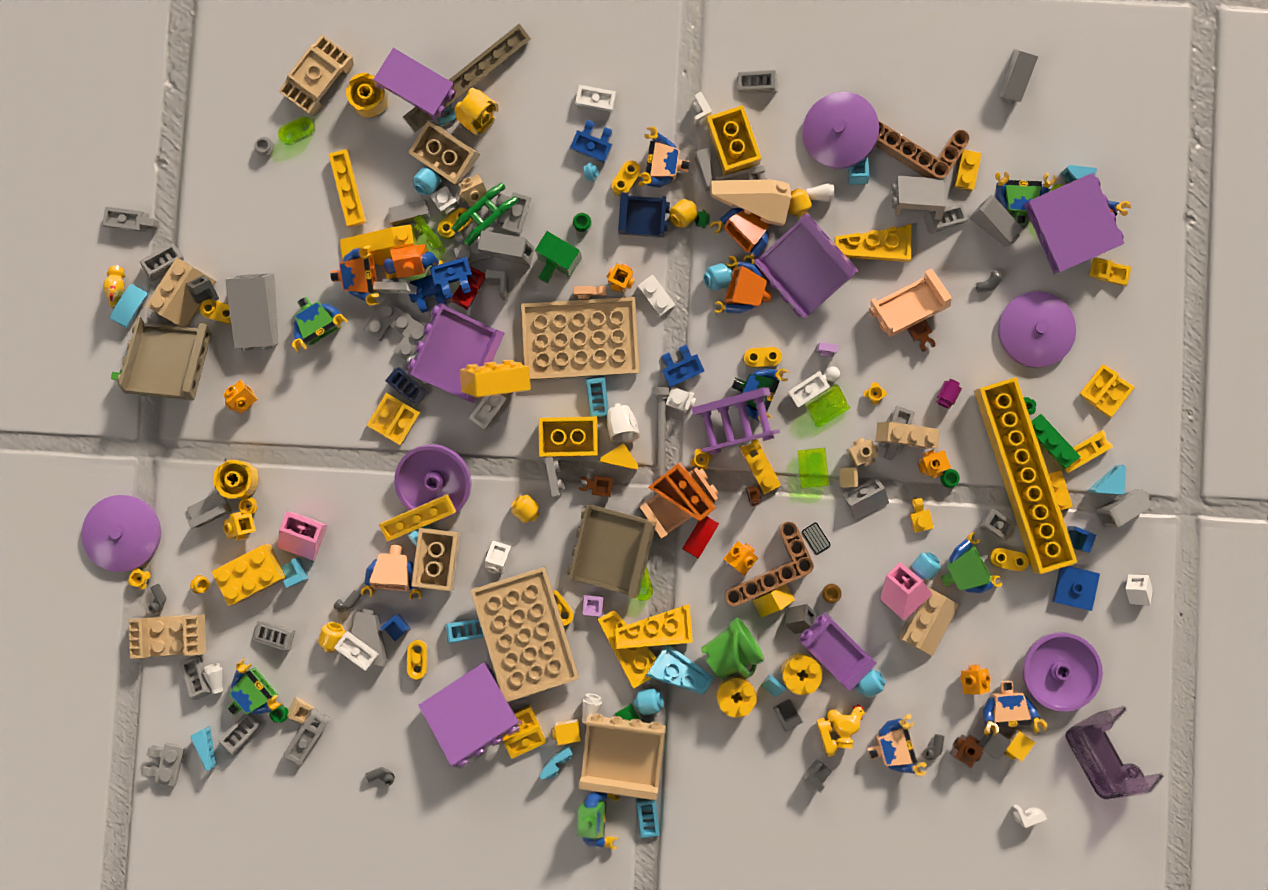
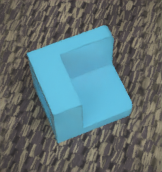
(294, 572)

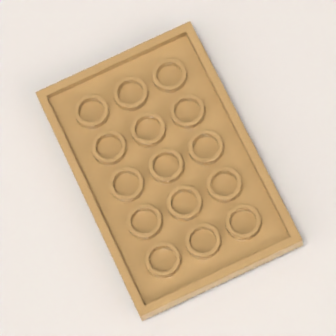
(580, 338)
(524, 634)

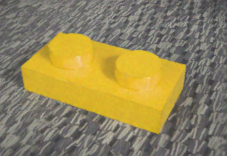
(967, 170)
(1060, 489)

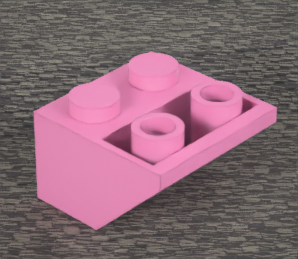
(301, 535)
(904, 591)

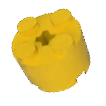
(356, 93)
(476, 111)
(224, 479)
(807, 683)
(741, 706)

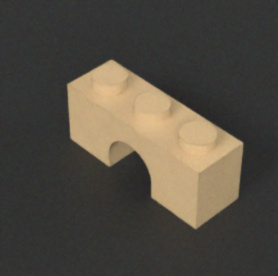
(907, 434)

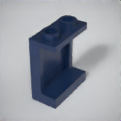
(642, 216)

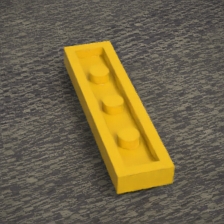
(347, 188)
(417, 518)

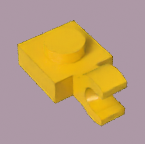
(921, 518)

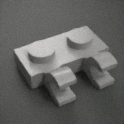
(516, 216)
(471, 252)
(552, 469)
(169, 765)

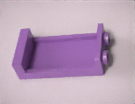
(415, 83)
(836, 651)

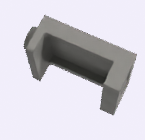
(919, 194)

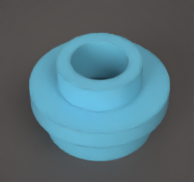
(591, 172)

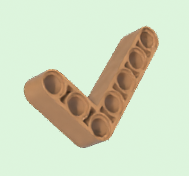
(918, 152)
(778, 581)

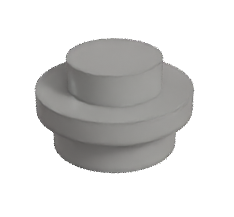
(264, 146)

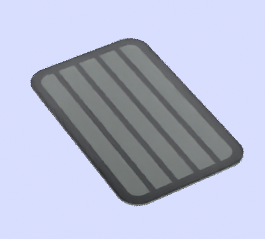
(816, 538)

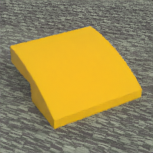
(1106, 391)
(393, 418)
(528, 736)

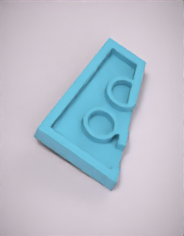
(679, 671)

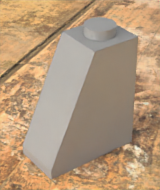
(1018, 76)
(996, 221)
(506, 247)
(1124, 508)
(367, 629)

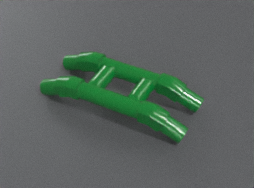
(472, 213)

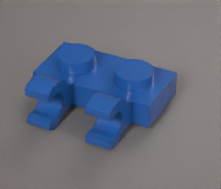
(592, 146)
(451, 272)
(425, 289)
(682, 370)

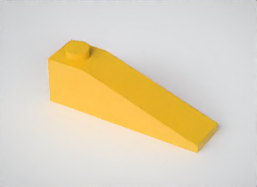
(381, 242)

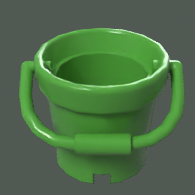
(733, 651)

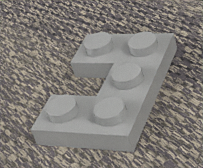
(390, 315)

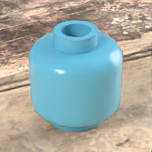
(426, 181)
(717, 277)
(926, 566)
(871, 684)
(649, 701)

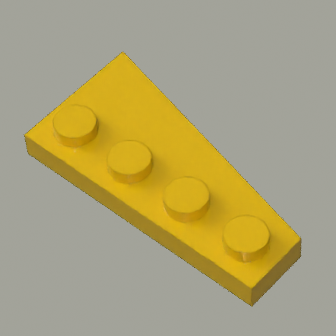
(885, 245)
(661, 629)
(635, 660)

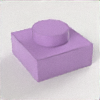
(827, 349)
(592, 605)

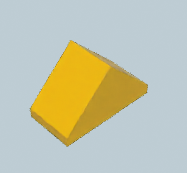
(620, 457)
(773, 600)

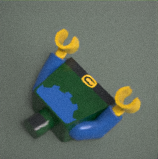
(760, 379)

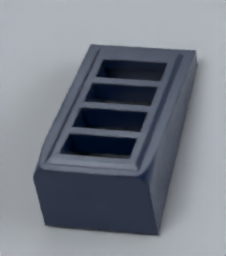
(395, 374)

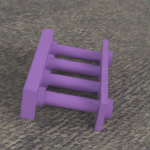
(740, 401)

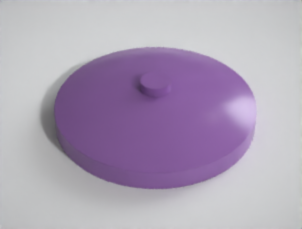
(840, 130)
(1037, 329)
(430, 474)
(121, 533)
(1062, 671)

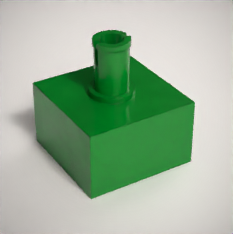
(556, 255)

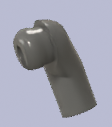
(991, 284)
(159, 600)
(348, 603)
(935, 749)
(381, 773)

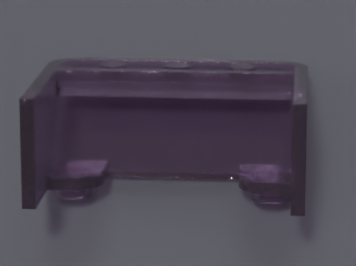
(1101, 762)

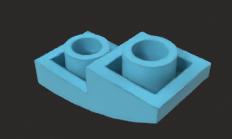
(128, 306)
(552, 766)

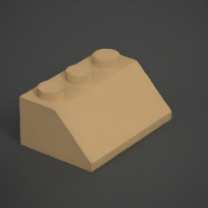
(443, 152)
(172, 295)
(436, 559)
(929, 622)

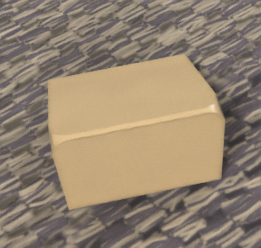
(848, 477)
(299, 710)

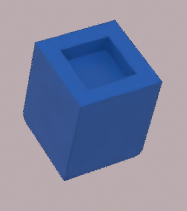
(1081, 539)
(395, 627)

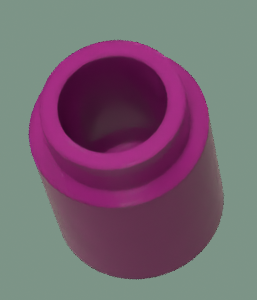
(948, 393)

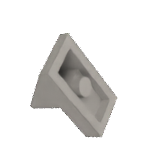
(997, 524)

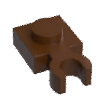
(920, 332)
(600, 486)
(753, 495)

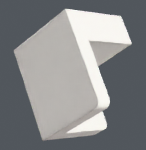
(1139, 589)

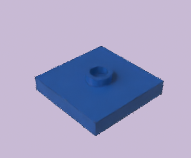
(1076, 587)

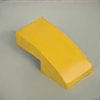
(1109, 272)

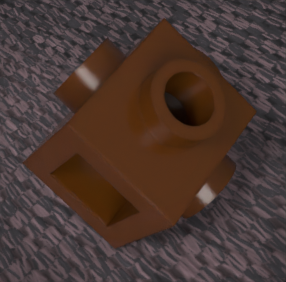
(967, 750)

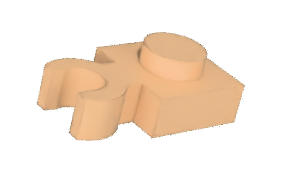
(586, 292)

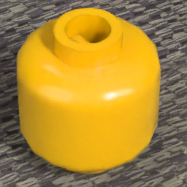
(799, 202)
(683, 213)
(525, 508)
(330, 636)

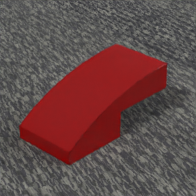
(475, 284)
(700, 536)

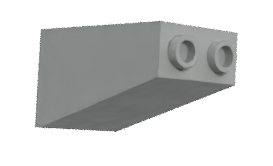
(253, 310)

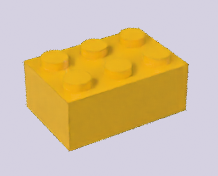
(733, 140)
(494, 378)
(568, 437)
(249, 574)

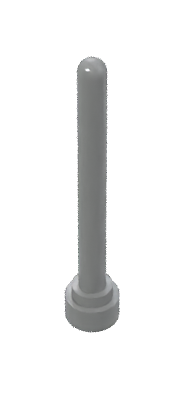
(661, 394)

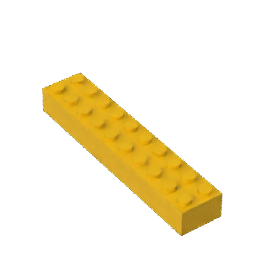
(1025, 476)

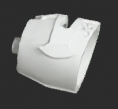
(622, 424)

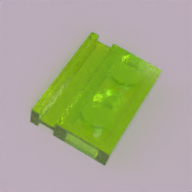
(433, 240)
(827, 406)
(812, 468)

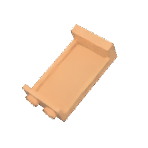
(911, 304)
(668, 514)

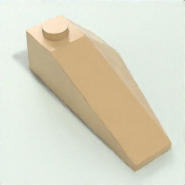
(761, 197)

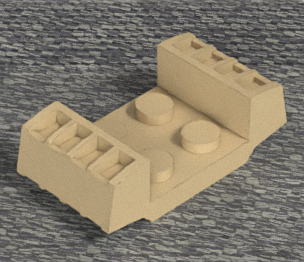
(315, 74)
(167, 636)

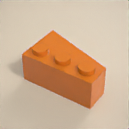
(684, 492)

